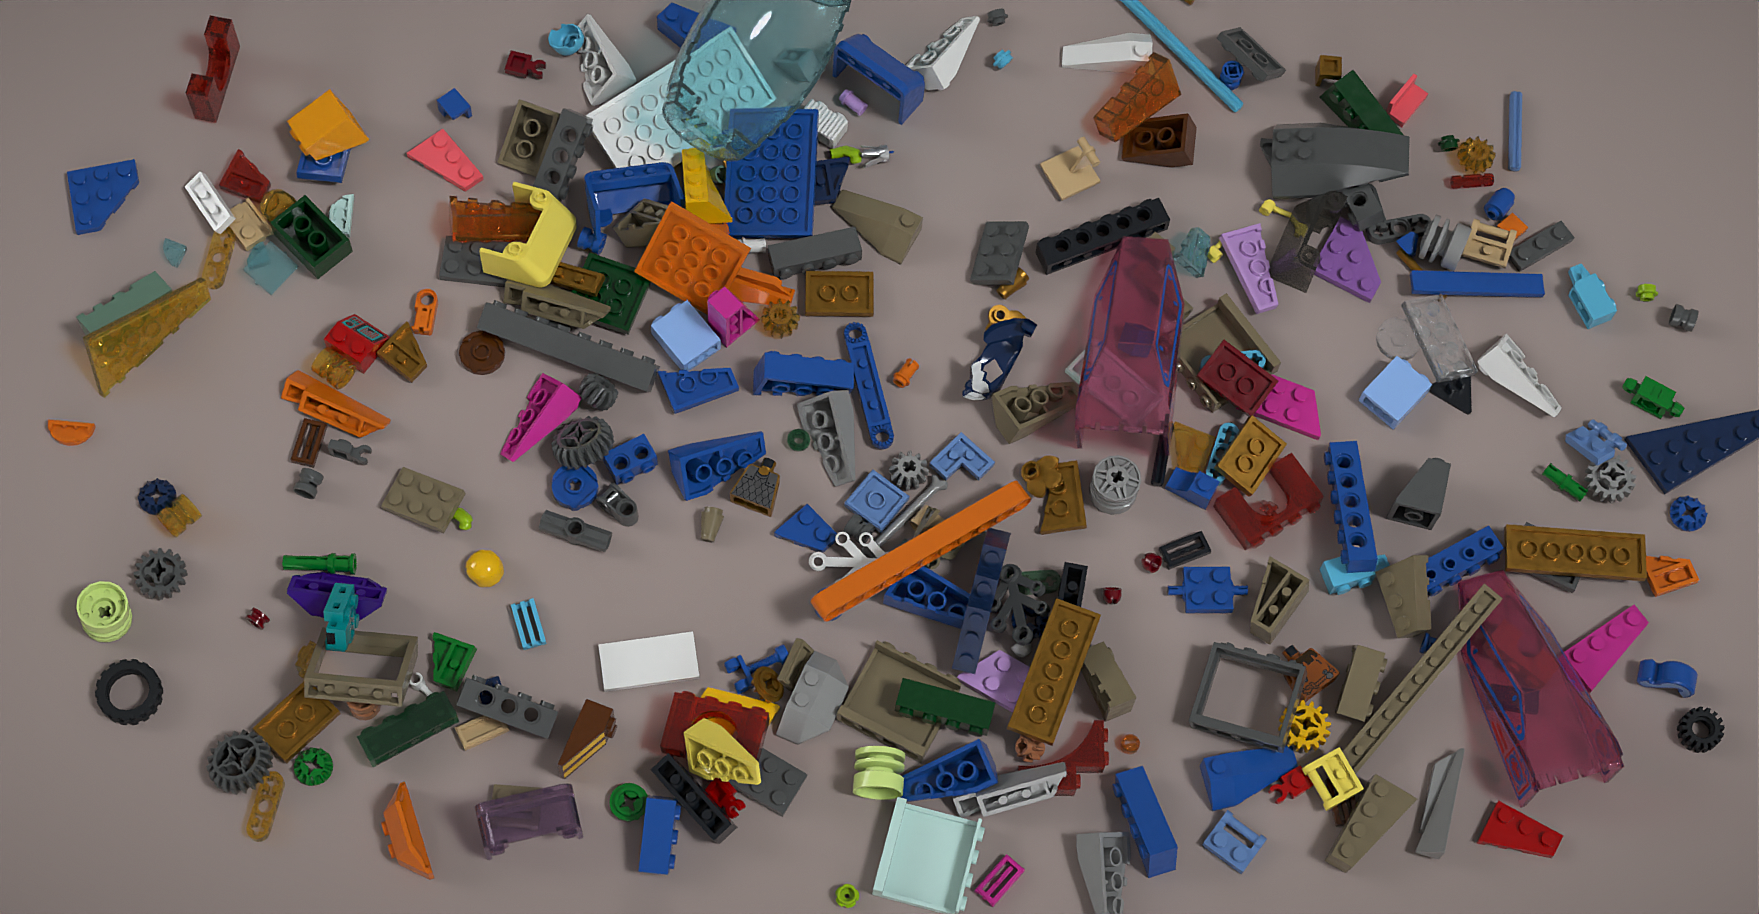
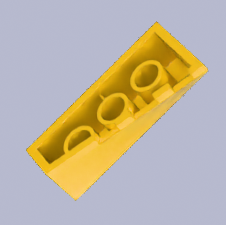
(700, 192)

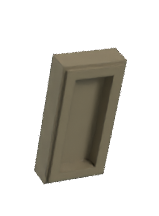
(794, 664)

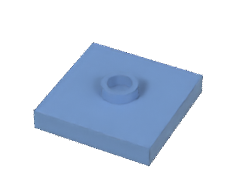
(876, 500)

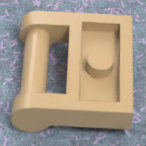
(1489, 250)

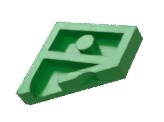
(451, 660)

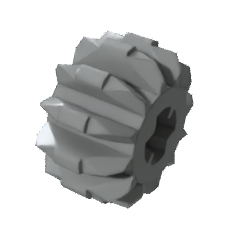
(905, 463)

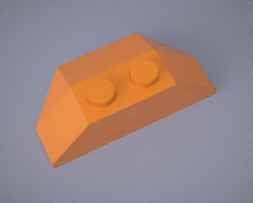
(405, 834)

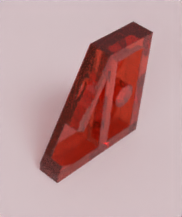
(244, 179)

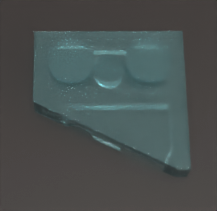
(1194, 252)

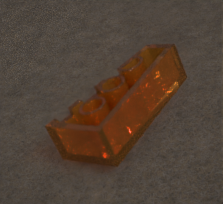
(1139, 99)
(491, 220)

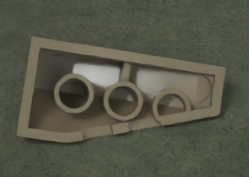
(884, 225)

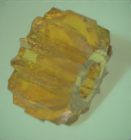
(1476, 155)
(777, 325)

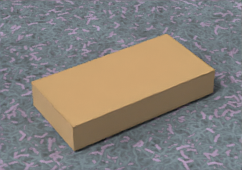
(479, 731)

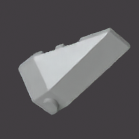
(831, 426)

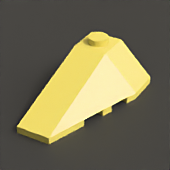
(717, 754)

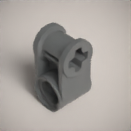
(615, 502)

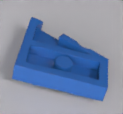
(807, 530)

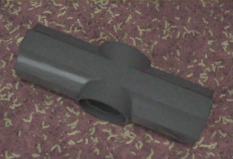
(562, 525)

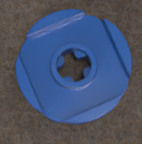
(575, 499)

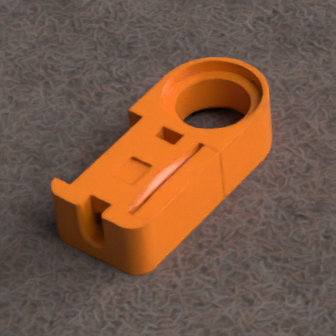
(425, 314)

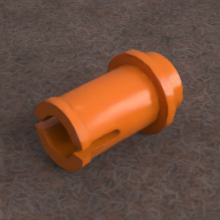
(902, 377)

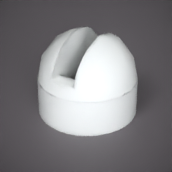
(1021, 651)

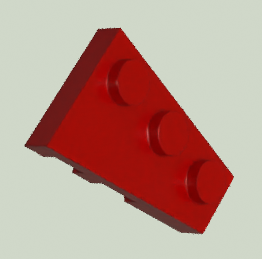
(1519, 832)

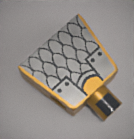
(757, 488)

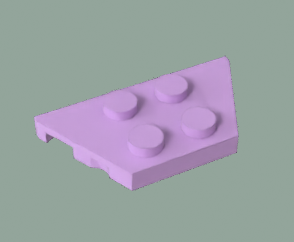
(998, 679)

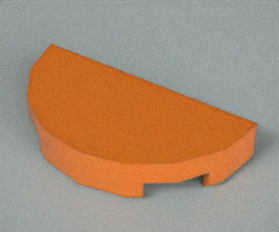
(70, 432)

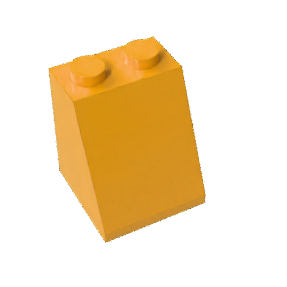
(326, 127)

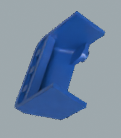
(882, 70)
(624, 187)

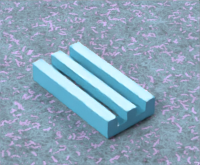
(524, 605)

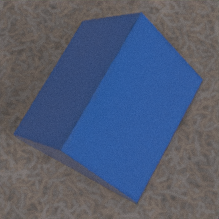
(1409, 243)

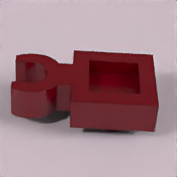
(521, 64)

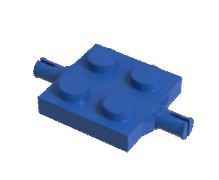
(1207, 590)

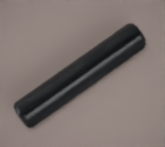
(1160, 463)

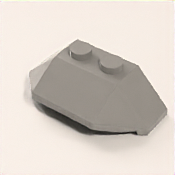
(813, 700)

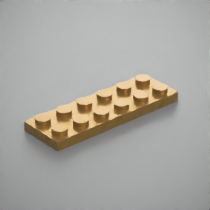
(1575, 552)
(1054, 672)

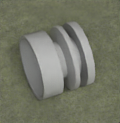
(1444, 242)
(1112, 496)

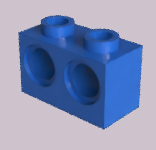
(627, 455)

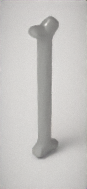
(935, 486)

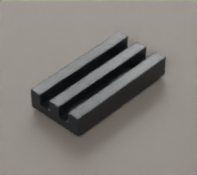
(1172, 564)

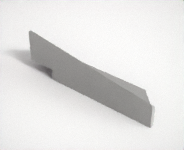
(1013, 791)
(1439, 805)

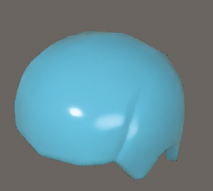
(566, 39)

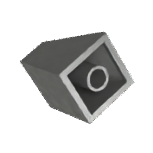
(1423, 496)

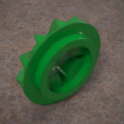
(318, 775)
(632, 791)

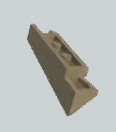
(555, 304)

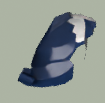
(1004, 345)

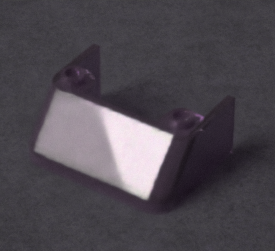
(528, 817)

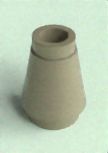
(710, 523)

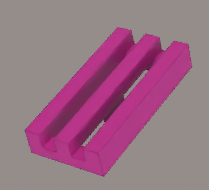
(986, 895)

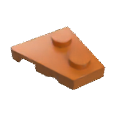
(1669, 574)

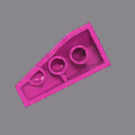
(548, 407)

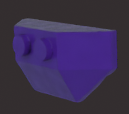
(314, 590)

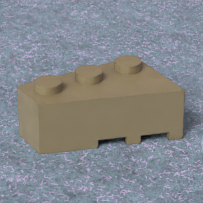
(640, 223)
(1406, 595)
(1278, 599)
(1107, 682)
(1361, 683)

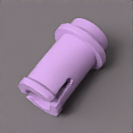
(849, 99)

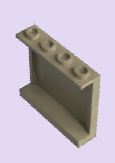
(1204, 335)
(874, 697)

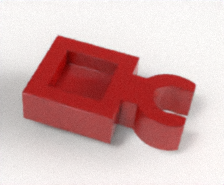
(1293, 783)
(723, 795)

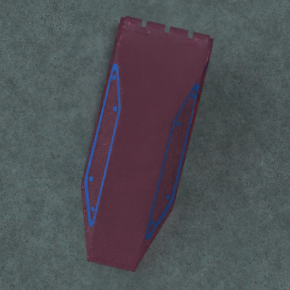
(1133, 344)
(1533, 696)

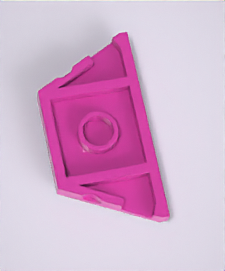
(1291, 408)

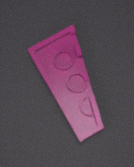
(1603, 647)

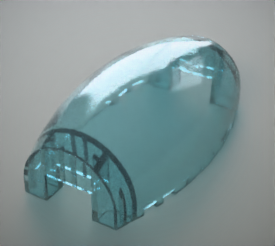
(748, 70)

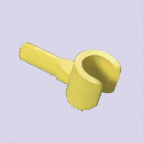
(1269, 206)
(1214, 253)

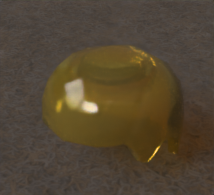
(275, 203)

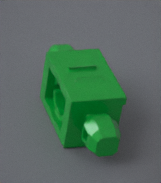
(1653, 397)

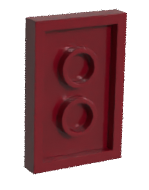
(1237, 378)

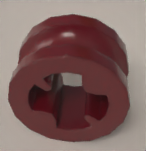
(257, 618)

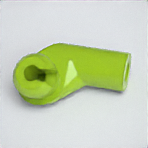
(846, 151)
(463, 518)

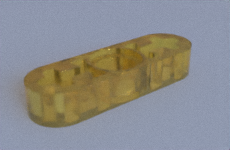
(221, 267)
(260, 797)

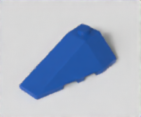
(707, 463)

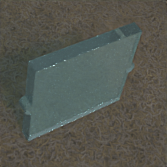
(270, 268)

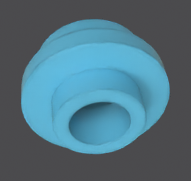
(1002, 59)

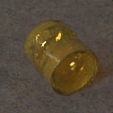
(333, 368)
(179, 515)

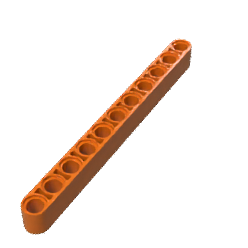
(920, 551)

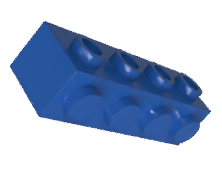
(1462, 558)

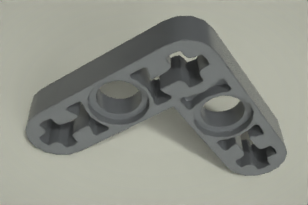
(1407, 222)

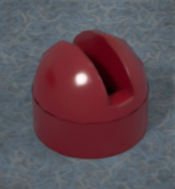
(1151, 562)
(1112, 593)

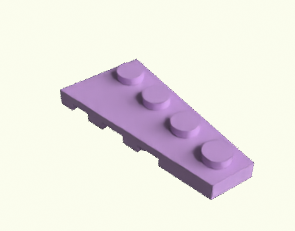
(1249, 261)

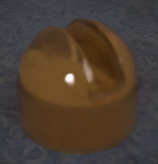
(1130, 748)

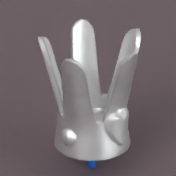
(881, 152)

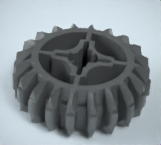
(582, 442)
(225, 767)

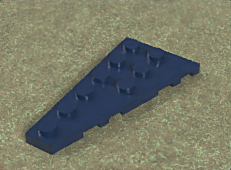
(1687, 450)

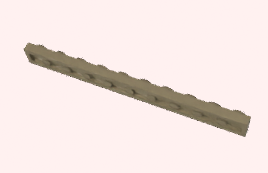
(1421, 677)

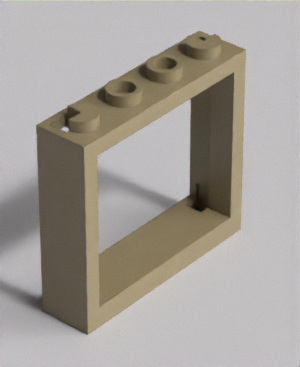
(360, 688)

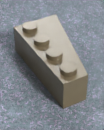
(1370, 819)

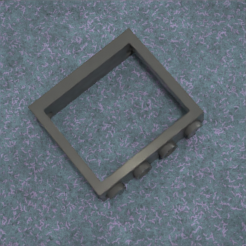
(1236, 732)

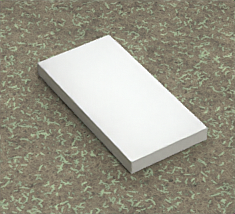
(648, 661)

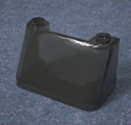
(1294, 259)

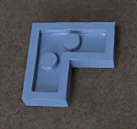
(960, 453)

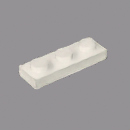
(210, 202)

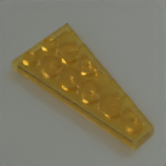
(139, 334)

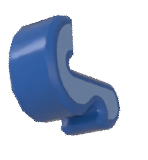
(1668, 675)

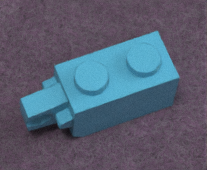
(1590, 297)
(1341, 582)

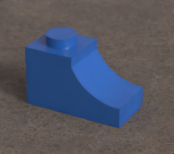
(1192, 486)

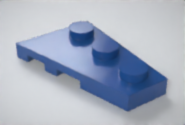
(697, 387)

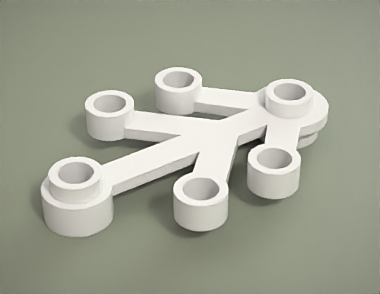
(857, 562)

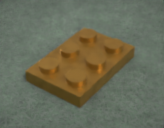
(839, 293)
(1250, 456)
(295, 723)

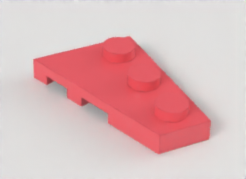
(447, 159)

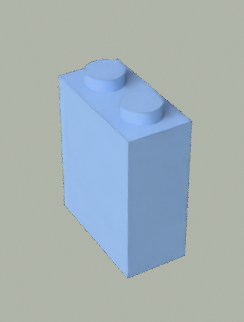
(685, 336)
(1395, 392)

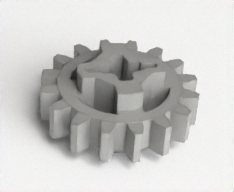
(1607, 480)

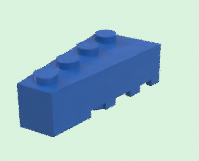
(801, 374)
(929, 597)
(1146, 821)

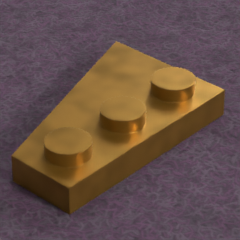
(1065, 503)

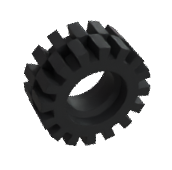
(1704, 716)

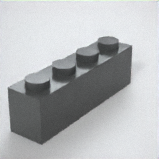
(815, 252)

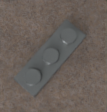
(1540, 246)

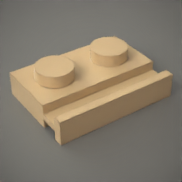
(249, 225)

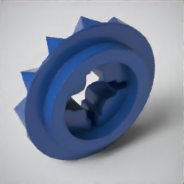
(1687, 522)

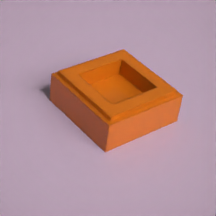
(1514, 223)

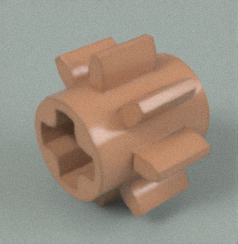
(1029, 748)

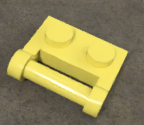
(1340, 775)

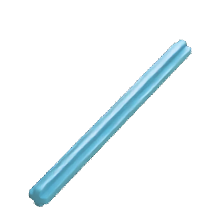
(1184, 54)

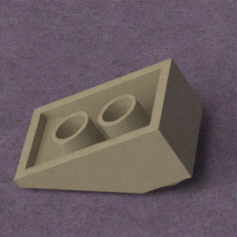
(528, 137)

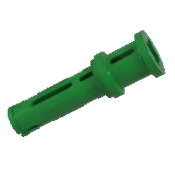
(331, 563)

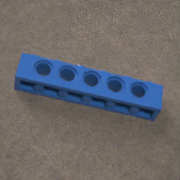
(1355, 558)

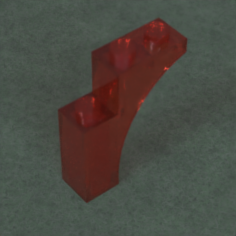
(1086, 758)

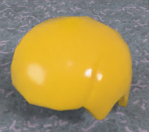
(485, 568)

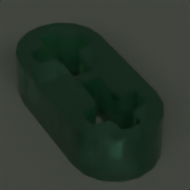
(1041, 575)

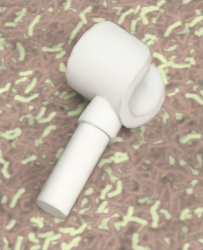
(420, 685)

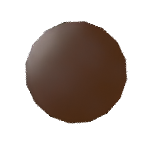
(482, 352)

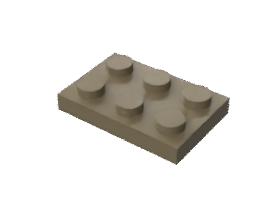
(423, 500)

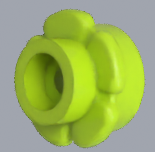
(1646, 292)
(851, 891)

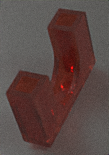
(208, 91)
(1252, 527)
(689, 709)

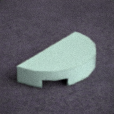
(342, 213)

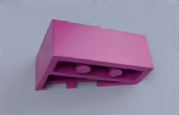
(729, 316)

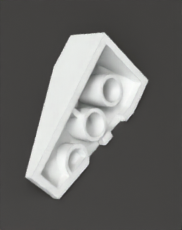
(1112, 54)
(945, 55)
(603, 65)
(1505, 365)

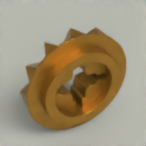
(775, 688)

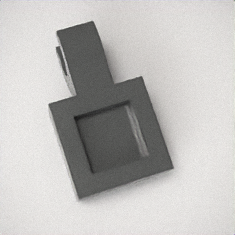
(344, 450)

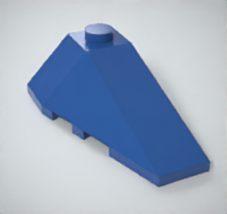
(954, 774)
(1240, 774)

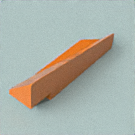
(760, 288)
(332, 406)

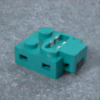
(341, 617)

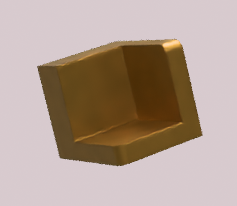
(1328, 68)

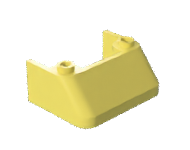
(540, 256)

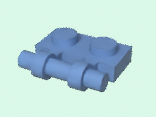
(1590, 444)

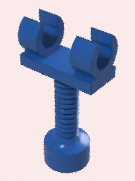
(736, 663)

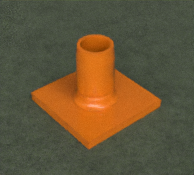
(691, 257)

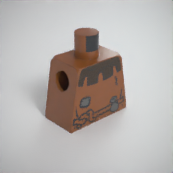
(1319, 671)

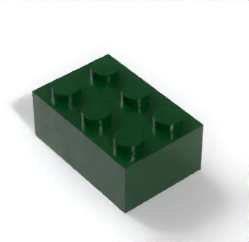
(311, 236)

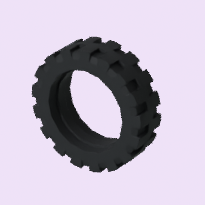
(122, 669)

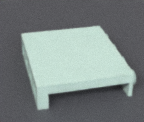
(928, 858)

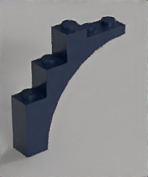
(981, 600)

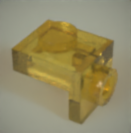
(304, 657)

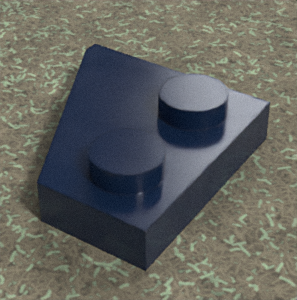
(829, 179)

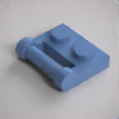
(1231, 849)

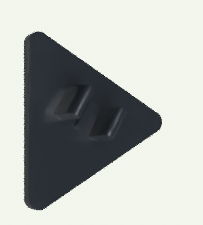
(1455, 392)

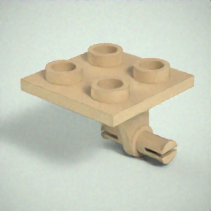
(1072, 170)

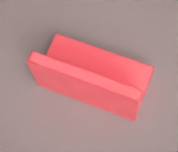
(1406, 102)

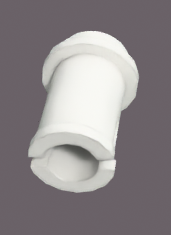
(756, 245)

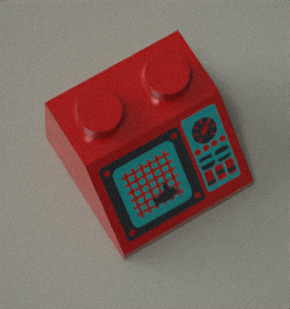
(356, 341)

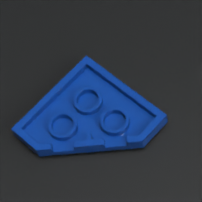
(100, 192)

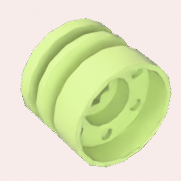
(100, 600)
(879, 772)

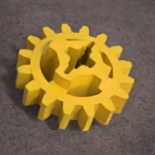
(1313, 728)

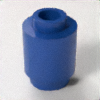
(1499, 204)

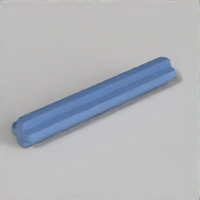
(1515, 131)

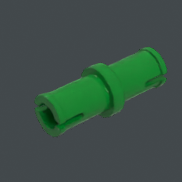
(1565, 482)

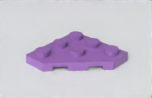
(1348, 262)

